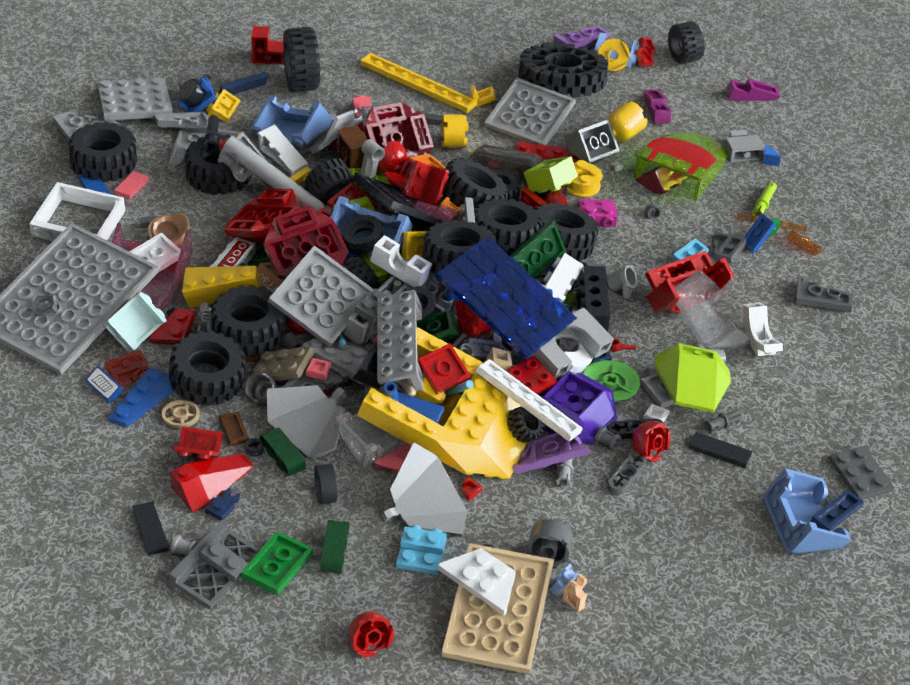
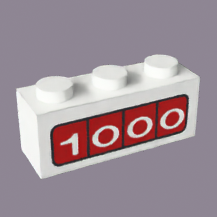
(236, 253)

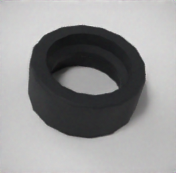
(325, 483)

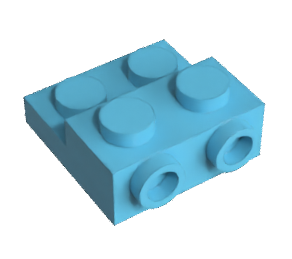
(421, 549)

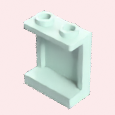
(135, 322)

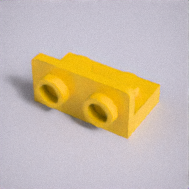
(223, 106)

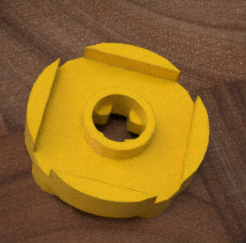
(619, 47)

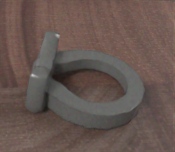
(53, 307)

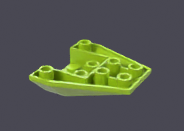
(693, 376)

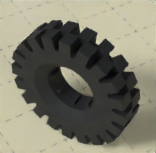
(564, 68)

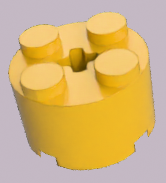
(453, 131)

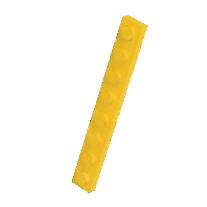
(419, 83)

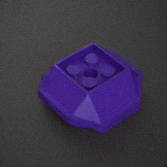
(583, 402)

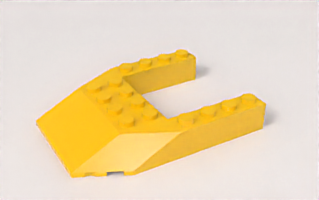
(474, 435)

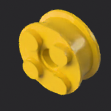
(587, 180)

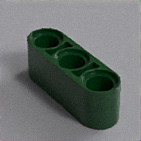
(283, 451)
(334, 546)

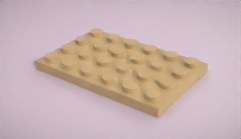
(486, 636)

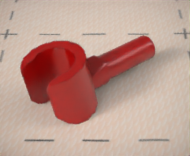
(616, 346)

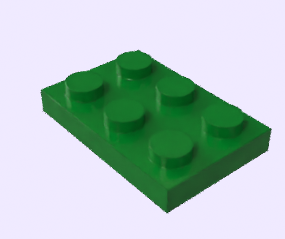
(277, 563)

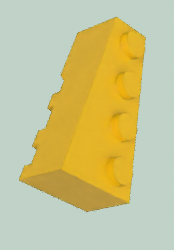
(207, 283)

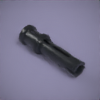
(211, 138)

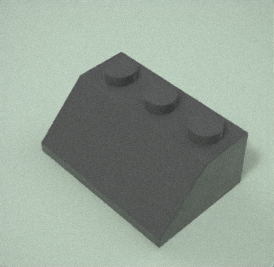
(592, 142)

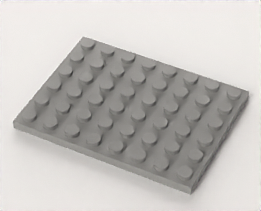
(91, 285)

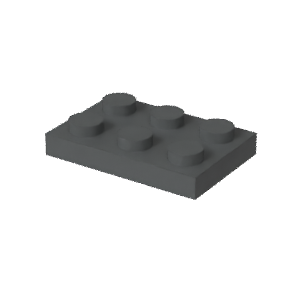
(861, 472)

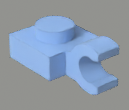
(563, 579)

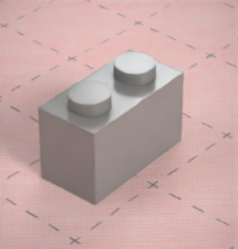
(744, 148)

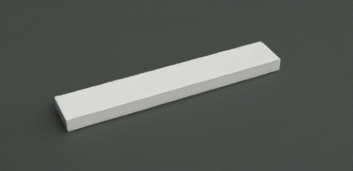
(529, 400)

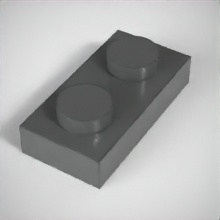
(223, 559)

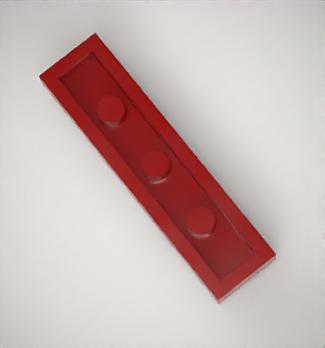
(545, 151)

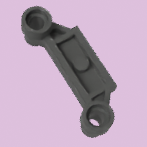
(480, 349)

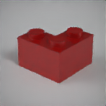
(263, 49)

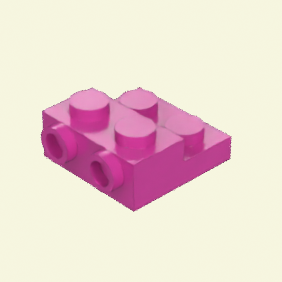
(601, 210)

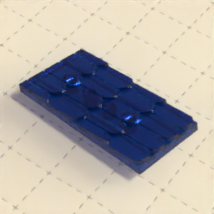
(506, 297)

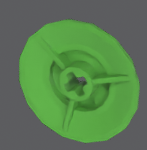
(616, 376)

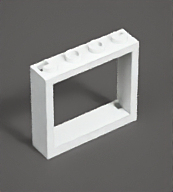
(41, 229)

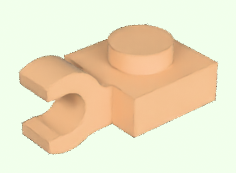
(574, 594)

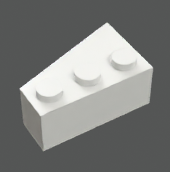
(280, 151)
(563, 275)

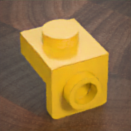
(483, 96)

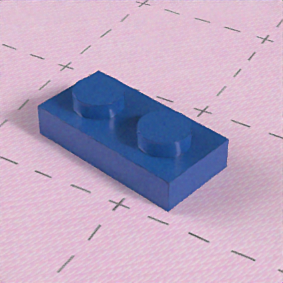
(759, 232)

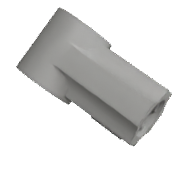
(372, 154)

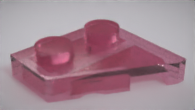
(443, 213)

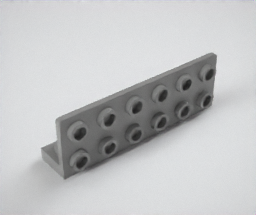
(398, 338)

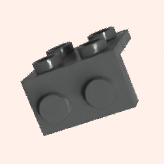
(368, 309)

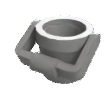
(623, 279)

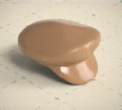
(171, 226)

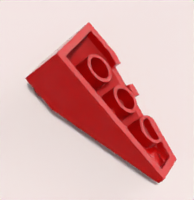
(204, 480)

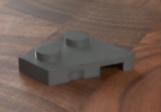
(727, 246)

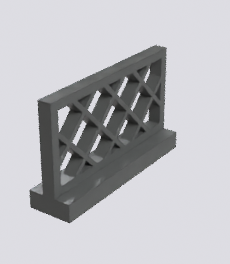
(191, 563)

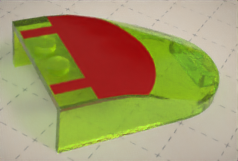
(685, 154)

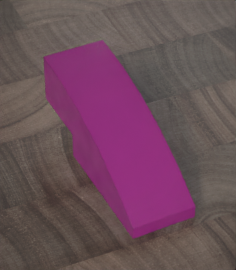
(751, 91)
(657, 106)

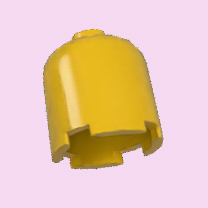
(627, 121)

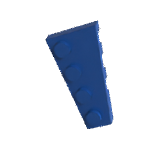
(145, 394)

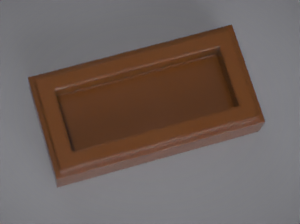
(233, 428)

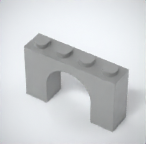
(585, 331)

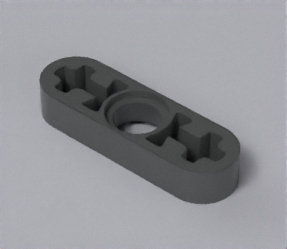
(626, 481)

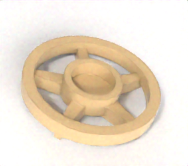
(180, 414)

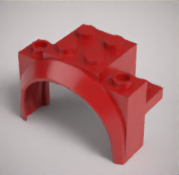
(667, 277)

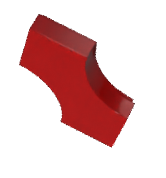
(645, 52)

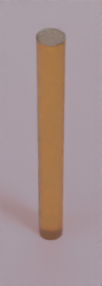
(787, 225)

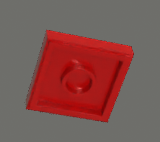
(443, 369)

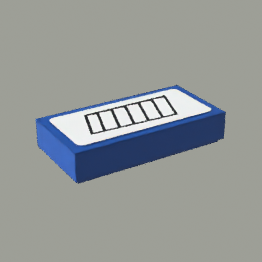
(104, 384)

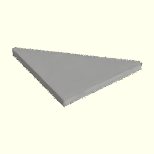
(183, 141)

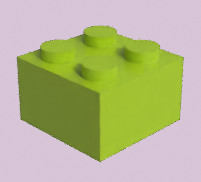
(550, 174)

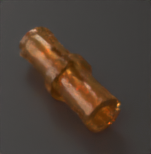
(804, 242)

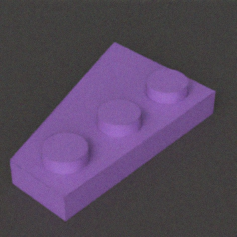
(587, 37)

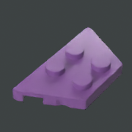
(548, 451)

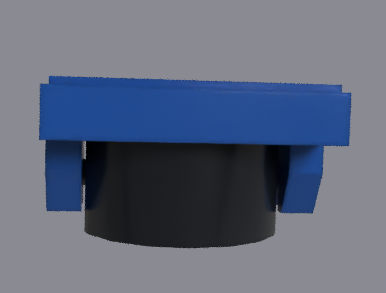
(196, 95)

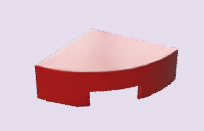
(471, 488)

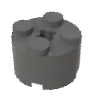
(550, 540)

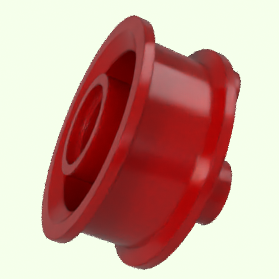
(469, 321)

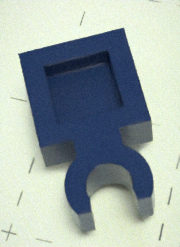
(222, 507)

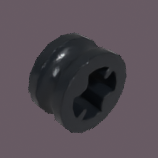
(254, 442)

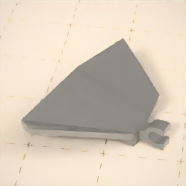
(341, 121)
(306, 417)
(426, 495)

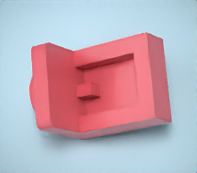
(360, 101)

